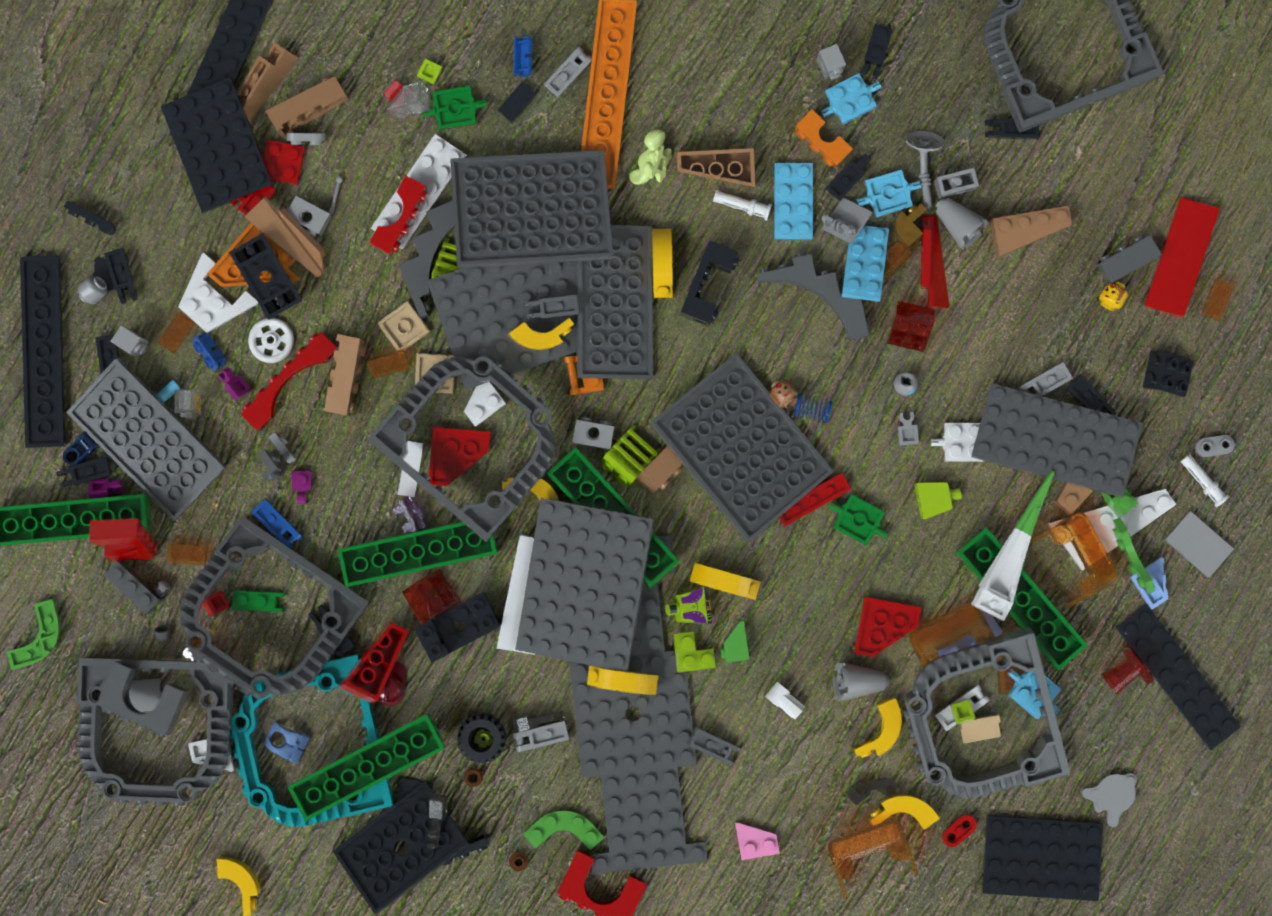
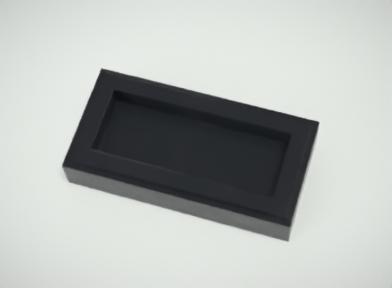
(517, 102)

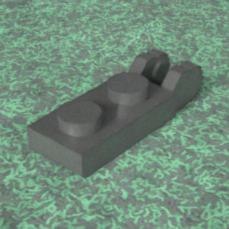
(555, 307)

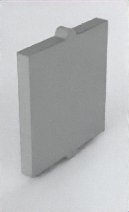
(145, 694)

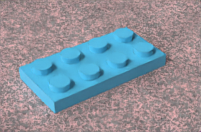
(793, 201)
(866, 264)

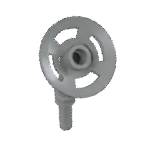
(924, 147)

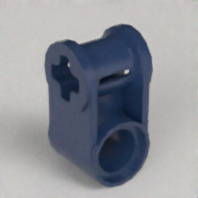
(81, 448)

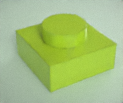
(429, 71)
(962, 712)

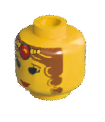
(1113, 296)

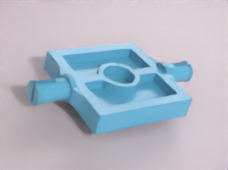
(850, 99)
(888, 193)
(1024, 692)

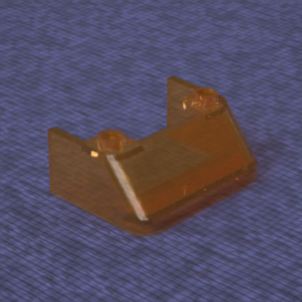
(1090, 550)
(947, 630)
(866, 842)

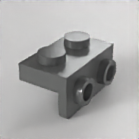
(272, 461)

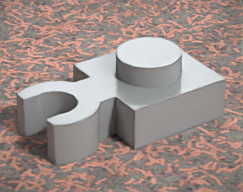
(907, 433)
(280, 443)

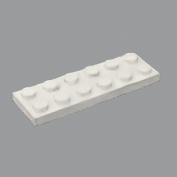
(431, 170)

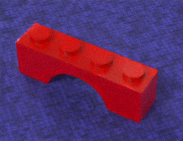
(388, 237)

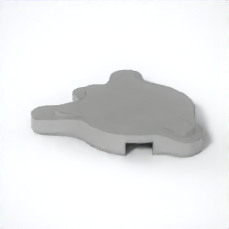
(1114, 794)

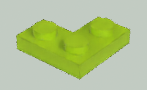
(688, 657)

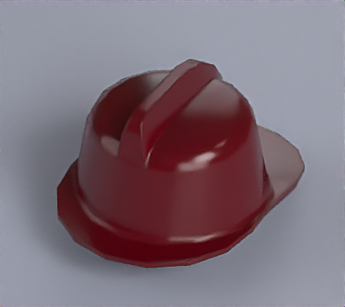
(395, 686)

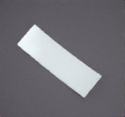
(407, 484)

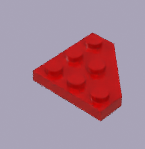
(455, 452)
(883, 625)

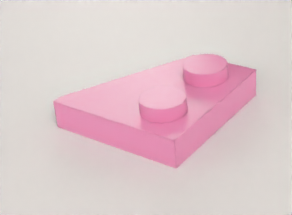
(755, 842)

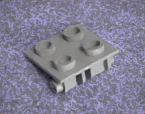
(846, 220)

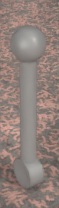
(339, 179)

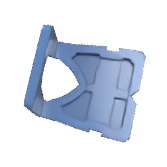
(294, 743)

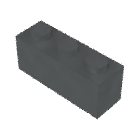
(1128, 258)
(133, 587)

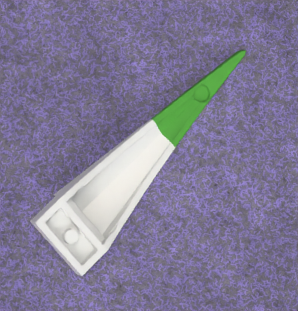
(1001, 580)

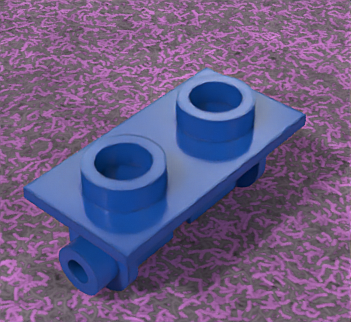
(522, 61)
(211, 358)

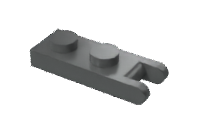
(712, 745)

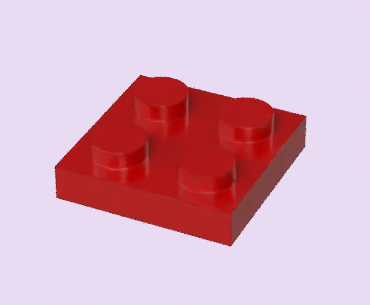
(284, 161)

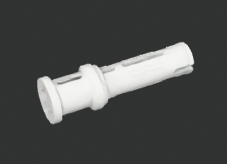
(751, 207)
(1210, 488)

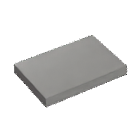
(1198, 544)

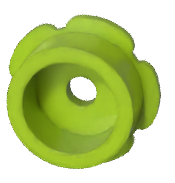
(488, 739)

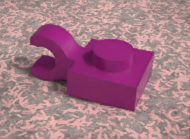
(234, 385)
(301, 482)
(102, 488)

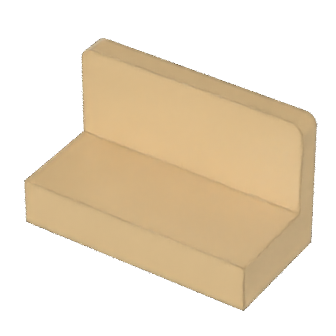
(980, 728)

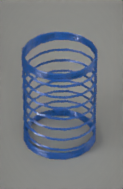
(828, 411)

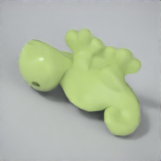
(653, 160)

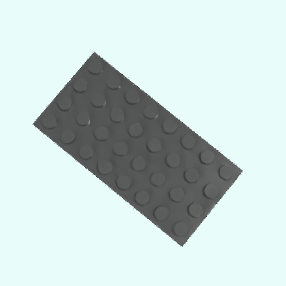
(617, 309)
(1049, 435)
(146, 439)

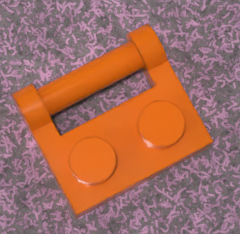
(590, 384)

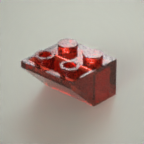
(911, 326)
(430, 596)

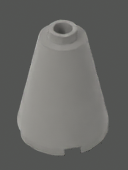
(961, 222)
(857, 681)

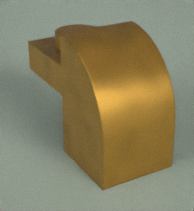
(904, 227)

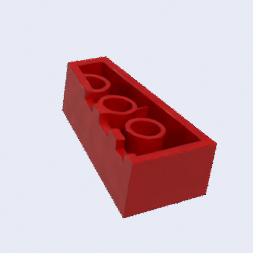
(375, 665)

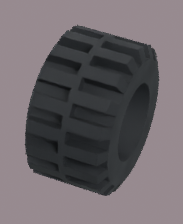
(477, 755)

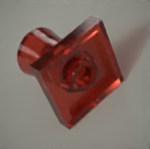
(1126, 672)

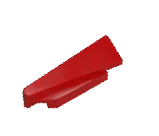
(932, 266)

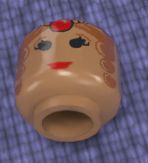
(783, 393)

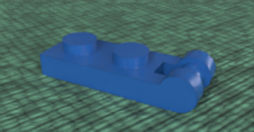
(276, 523)

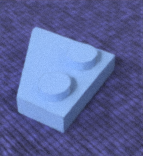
(1156, 572)

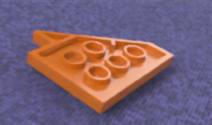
(227, 273)

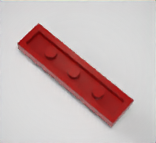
(816, 498)

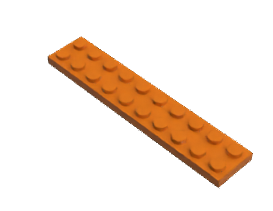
(609, 82)

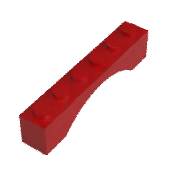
(261, 410)

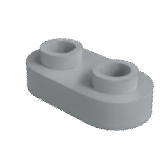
(314, 138)
(1215, 446)

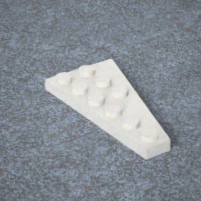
(1147, 510)

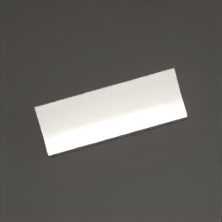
(515, 597)

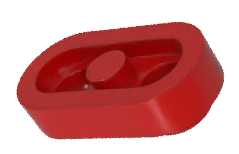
(958, 830)

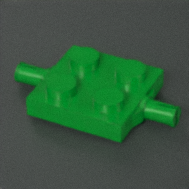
(454, 108)
(858, 520)

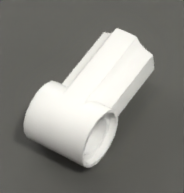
(782, 698)

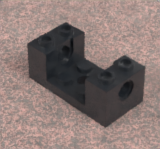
(259, 256)
(717, 257)
(439, 635)

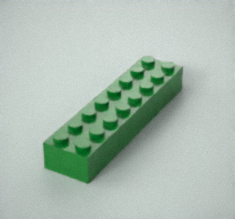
(586, 487)
(68, 518)
(413, 553)
(1031, 608)
(367, 766)

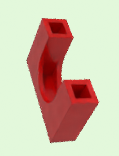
(123, 539)
(574, 889)

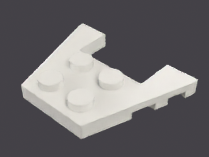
(206, 305)

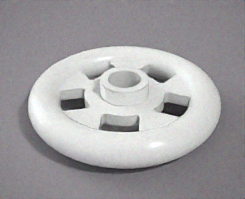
(277, 355)

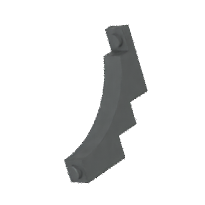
(419, 269)

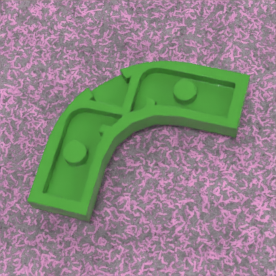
(1136, 567)
(46, 639)
(567, 821)

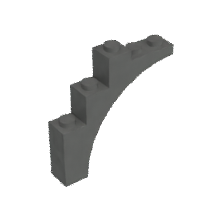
(825, 286)

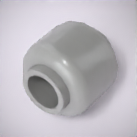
(92, 289)

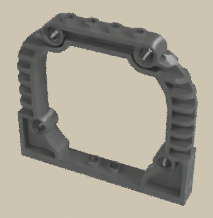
(1031, 108)
(393, 439)
(250, 540)
(92, 677)
(1047, 757)

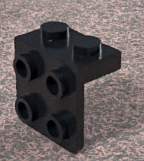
(1168, 373)

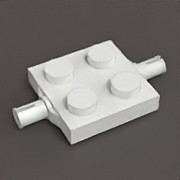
(958, 442)

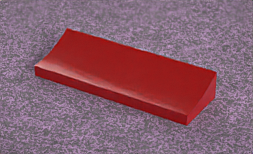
(1181, 257)

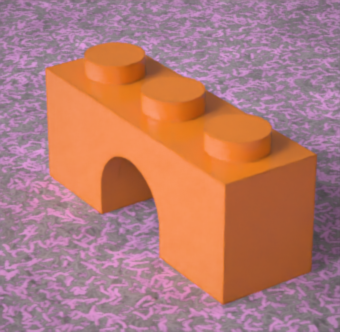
(809, 129)

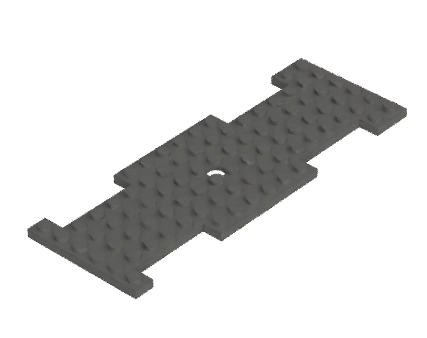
(640, 756)

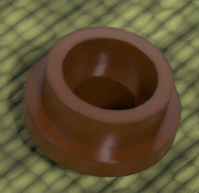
(473, 783)
(518, 855)

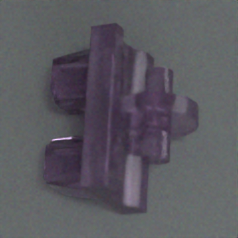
(412, 512)

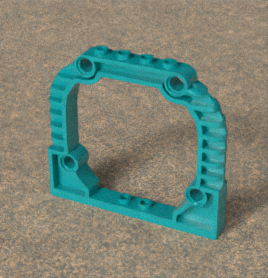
(372, 799)

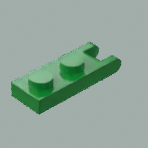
(256, 601)

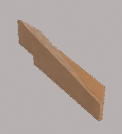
(264, 78)
(288, 235)

